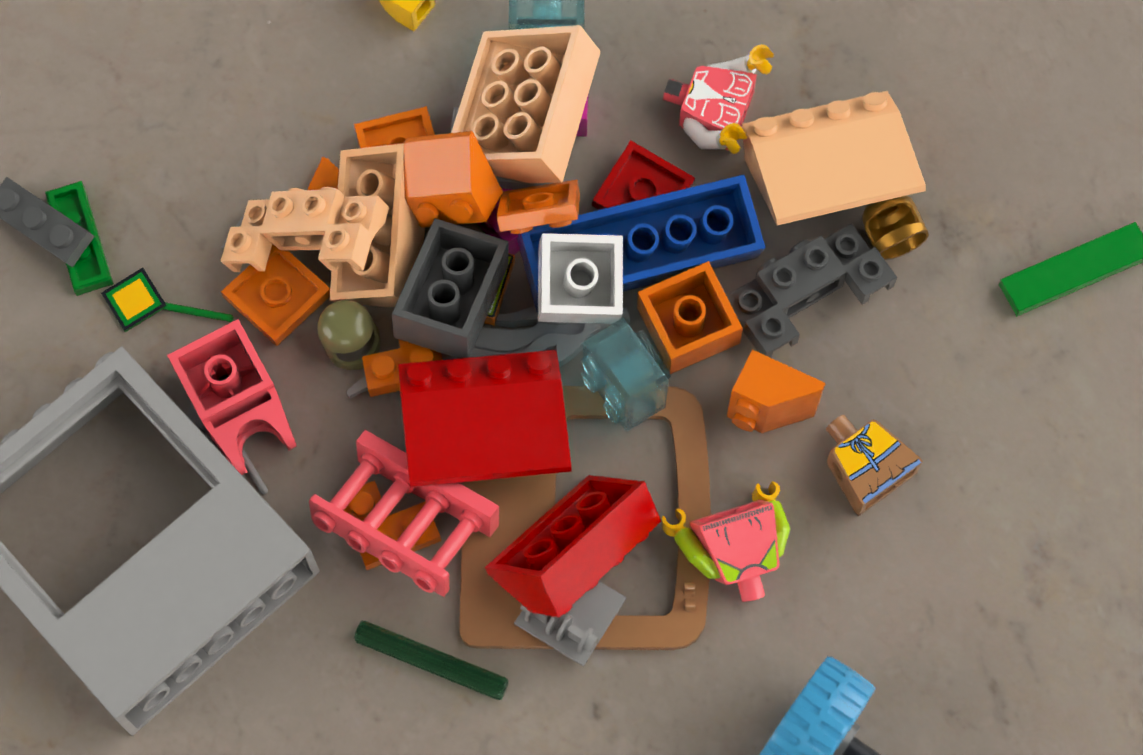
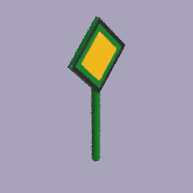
(138, 299)

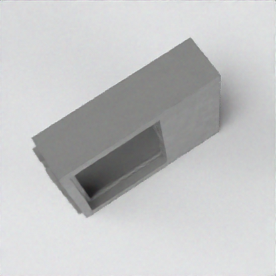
(182, 594)

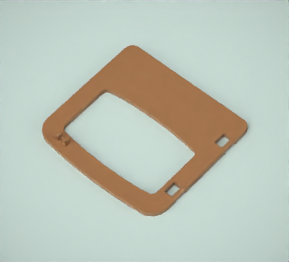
(490, 611)

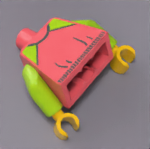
(736, 542)

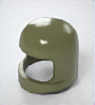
(345, 329)

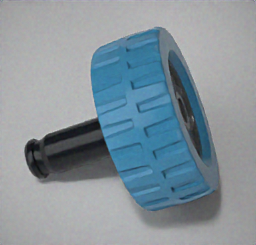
(824, 715)

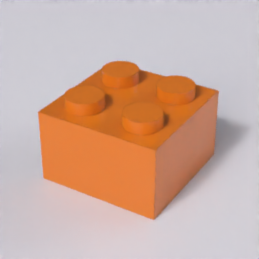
(689, 317)

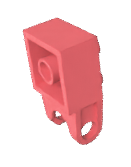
(238, 404)

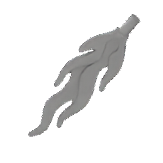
(543, 336)

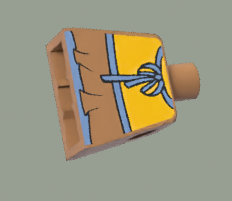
(869, 462)

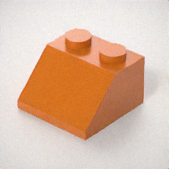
(449, 179)
(772, 395)

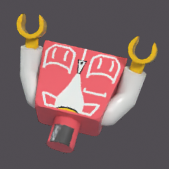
(719, 99)

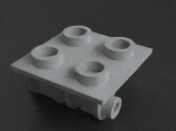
(581, 628)

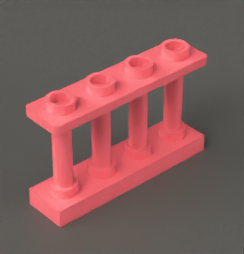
(381, 457)

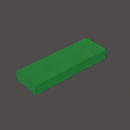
(91, 269)

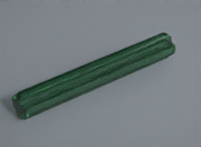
(431, 660)

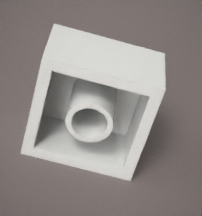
(580, 278)

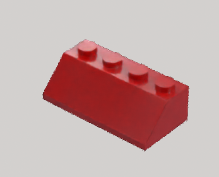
(575, 544)

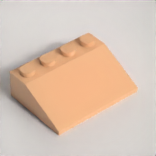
(528, 99)
(832, 157)

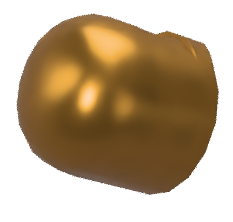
(894, 226)

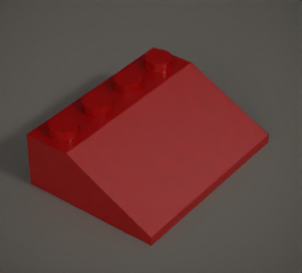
(484, 418)

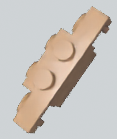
(306, 221)

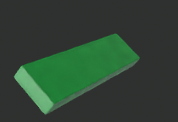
(1073, 269)

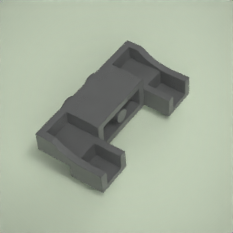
(803, 279)

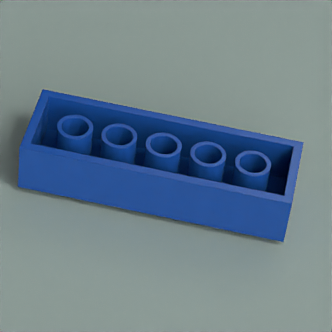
(667, 232)

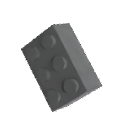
(450, 289)

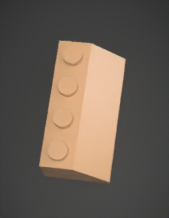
(395, 245)

